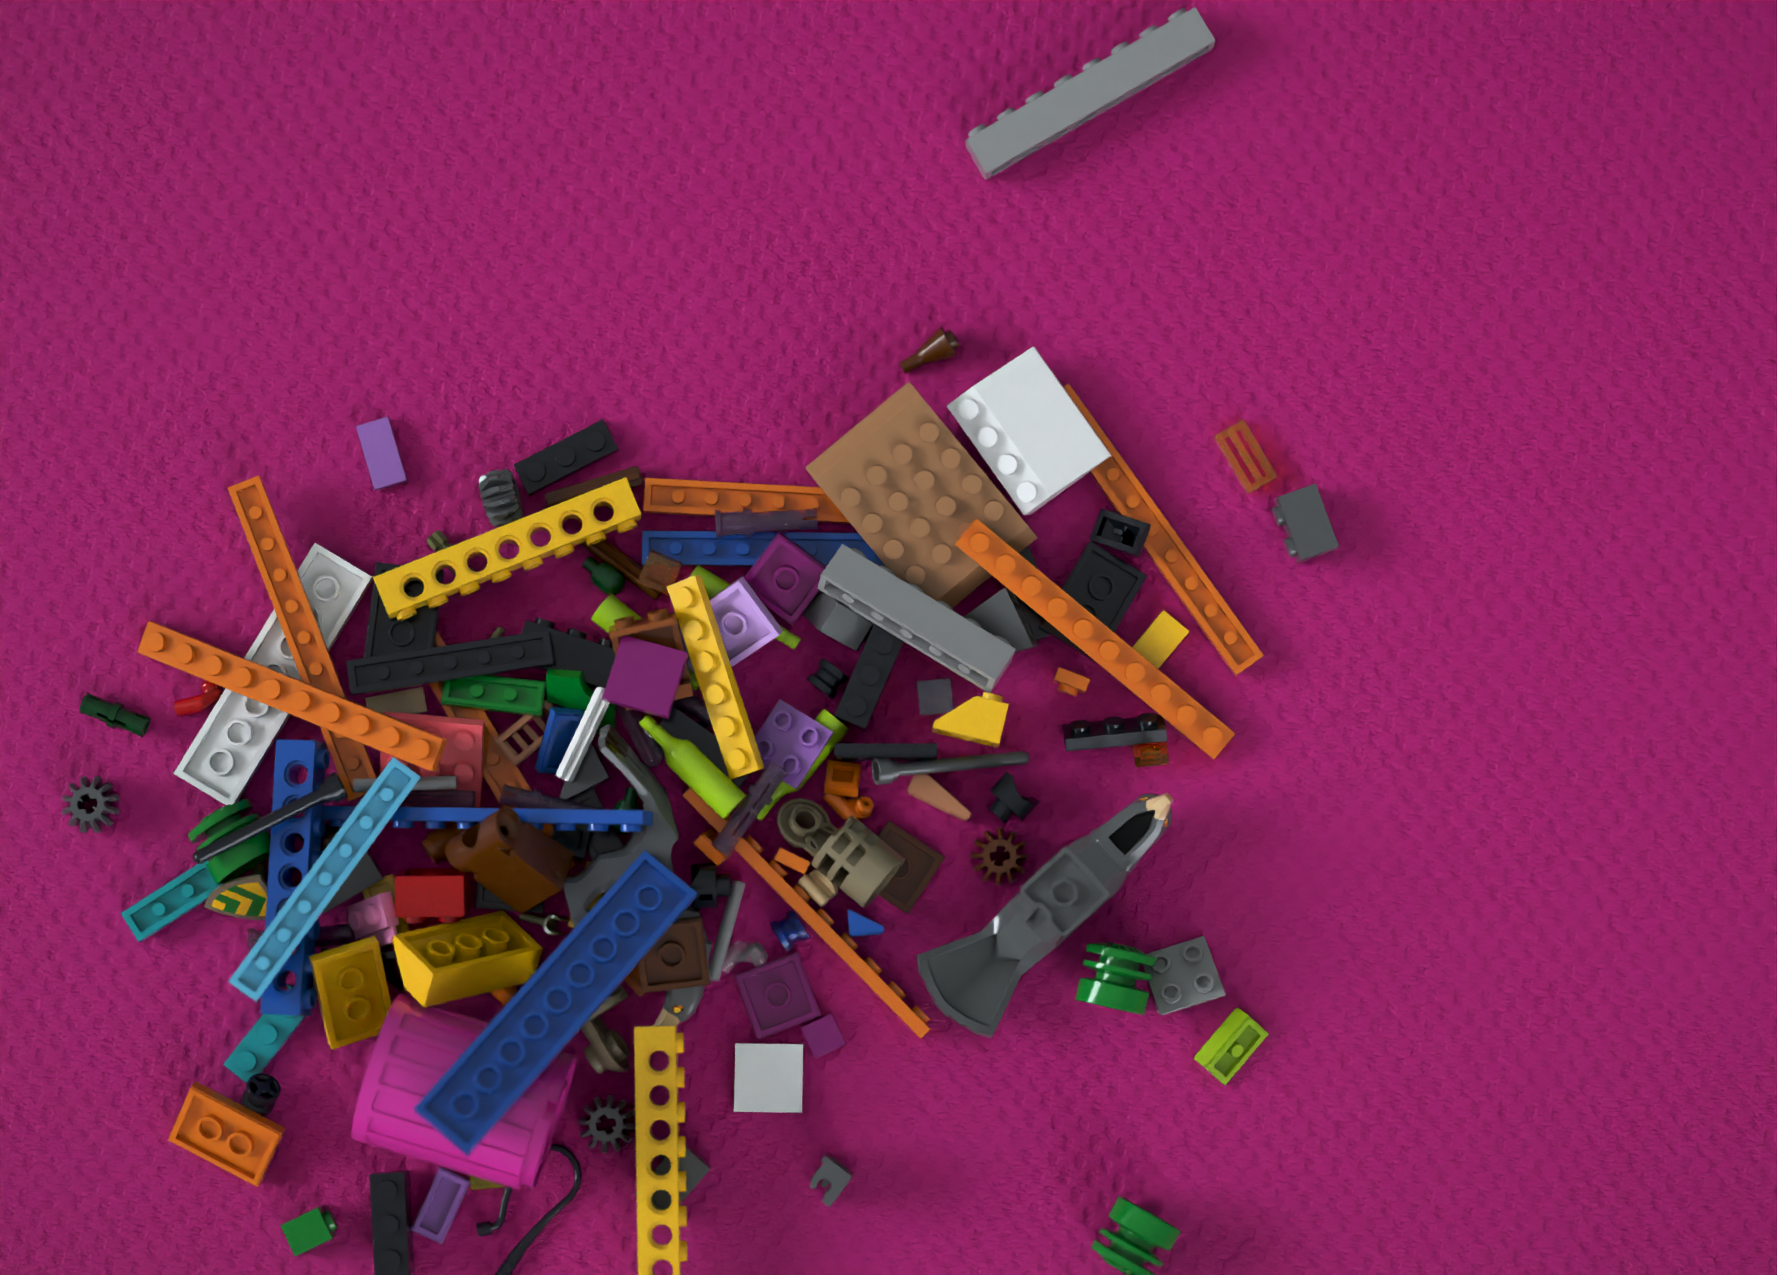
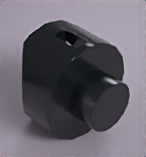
(1008, 800)
(708, 885)

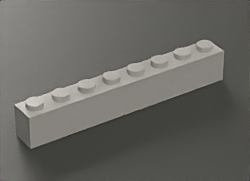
(1089, 93)

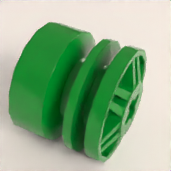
(239, 858)
(1116, 978)
(1135, 1238)

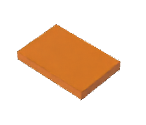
(226, 1134)

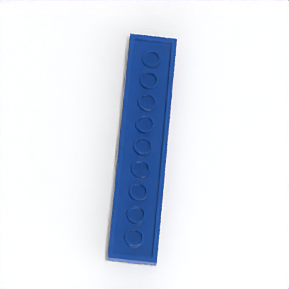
(555, 1003)

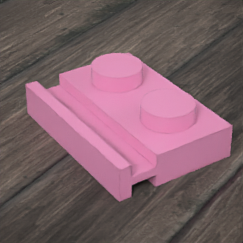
(374, 918)

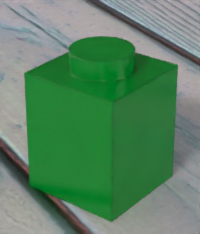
(310, 1230)

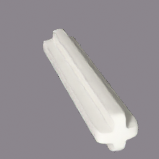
(583, 736)

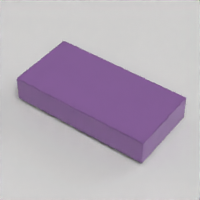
(381, 453)
(441, 1205)

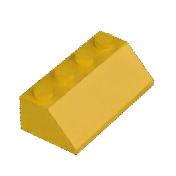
(465, 958)

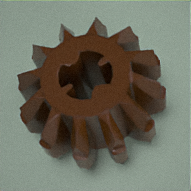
(991, 847)

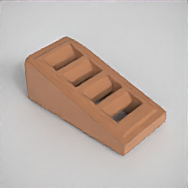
(512, 731)
(931, 792)

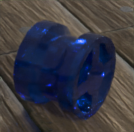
(789, 930)

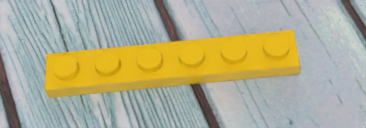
(715, 677)

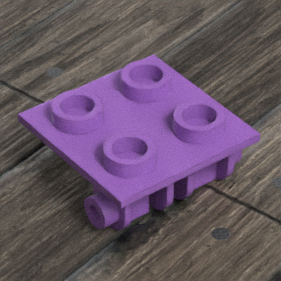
(791, 741)

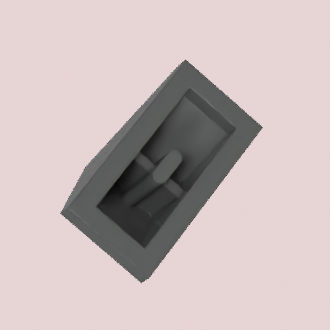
(838, 621)
(590, 775)

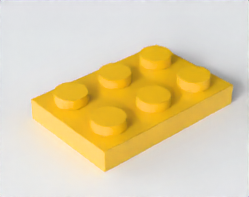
(351, 991)

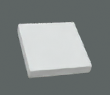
(768, 1077)

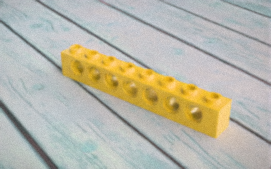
(615, 495)
(646, 1042)

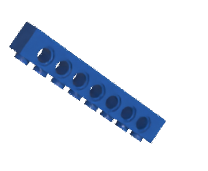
(284, 860)

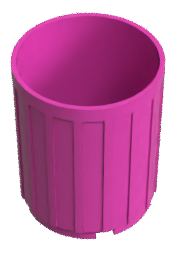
(406, 1063)

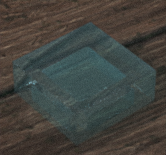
(934, 696)

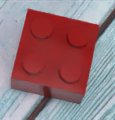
(432, 893)

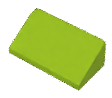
(1231, 1046)

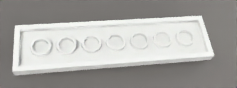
(243, 729)

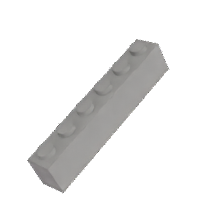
(916, 618)

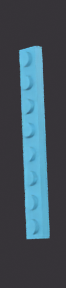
(324, 879)

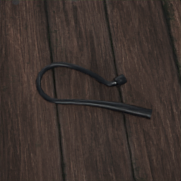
(518, 1251)

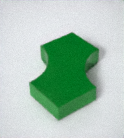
(571, 691)

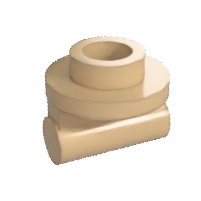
(818, 887)

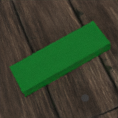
(496, 694)

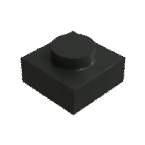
(574, 840)

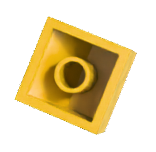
(975, 721)

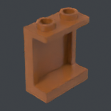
(658, 628)

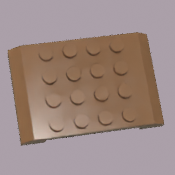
(915, 494)

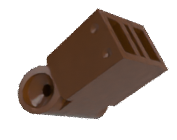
(511, 859)

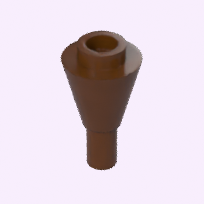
(936, 348)

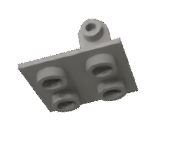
(1183, 976)

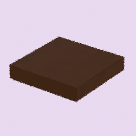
(915, 873)
(677, 958)

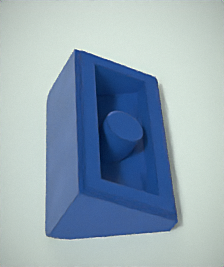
(862, 926)

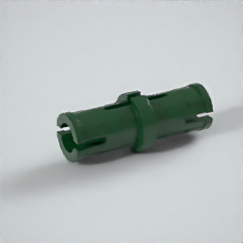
(115, 715)

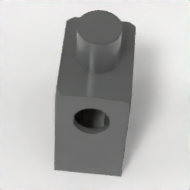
(1004, 617)

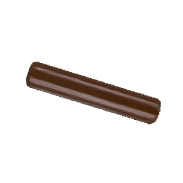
(558, 496)
(624, 564)

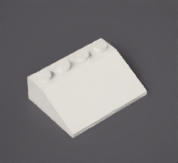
(1029, 431)

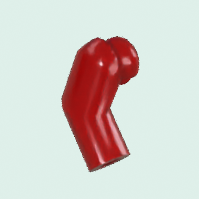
(199, 702)

